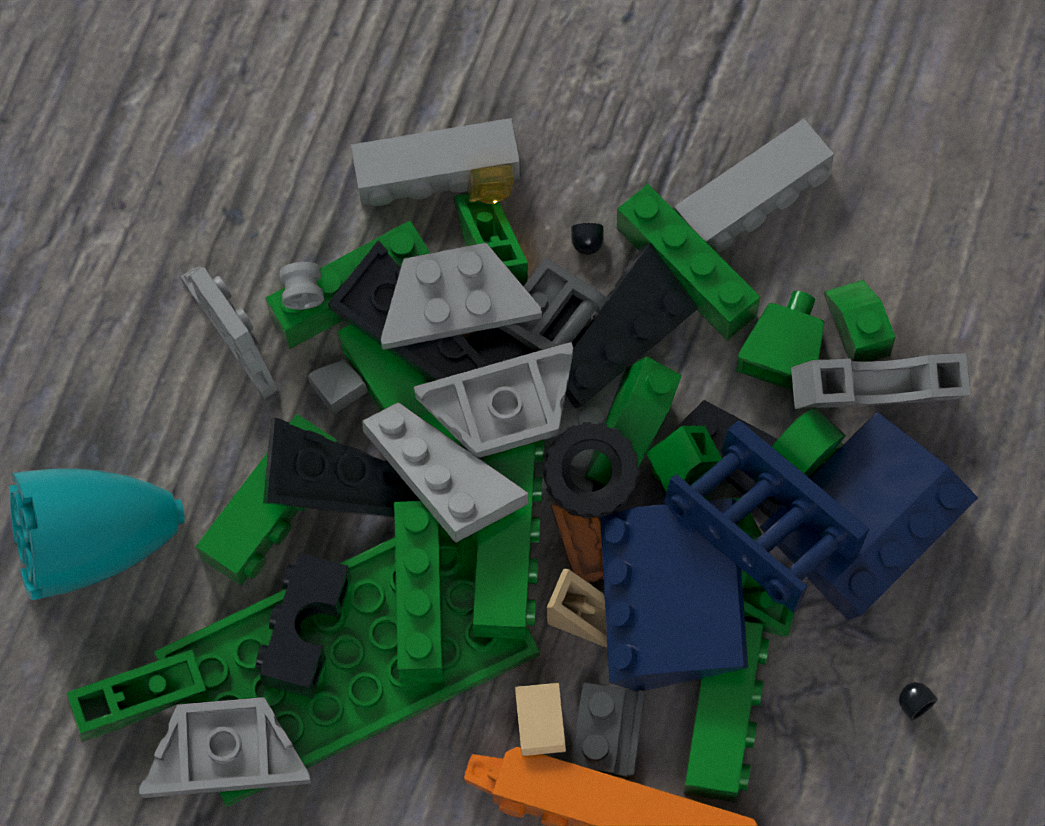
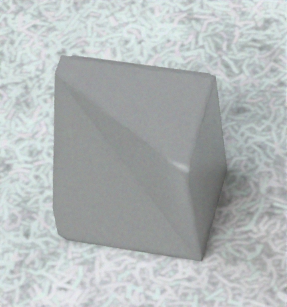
(337, 385)

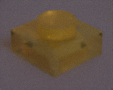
(490, 184)

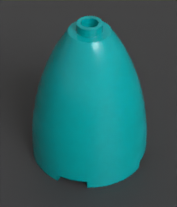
(86, 526)

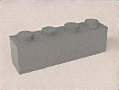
(431, 161)
(758, 186)

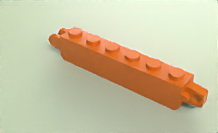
(584, 797)

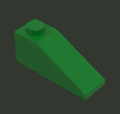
(489, 225)
(637, 411)
(134, 695)

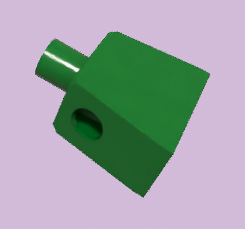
(782, 341)

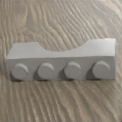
(880, 382)

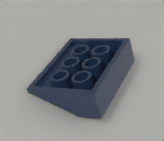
(893, 490)
(669, 600)

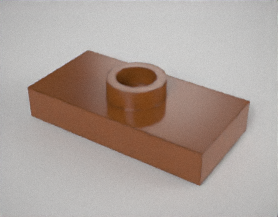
(581, 543)

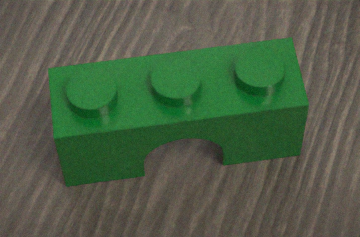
(690, 455)

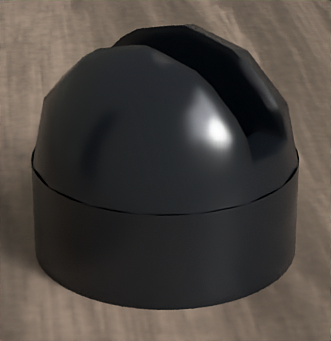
(587, 237)
(916, 700)

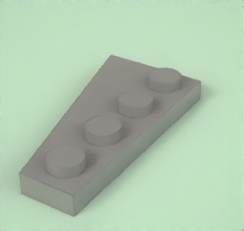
(446, 477)

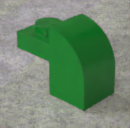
(809, 441)

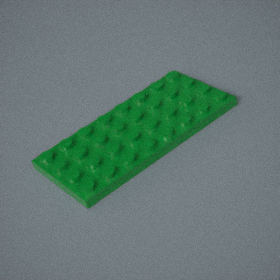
(360, 677)

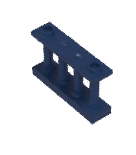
(789, 486)

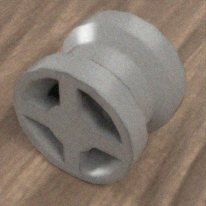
(301, 285)

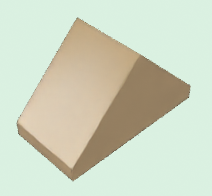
(578, 608)
(540, 719)

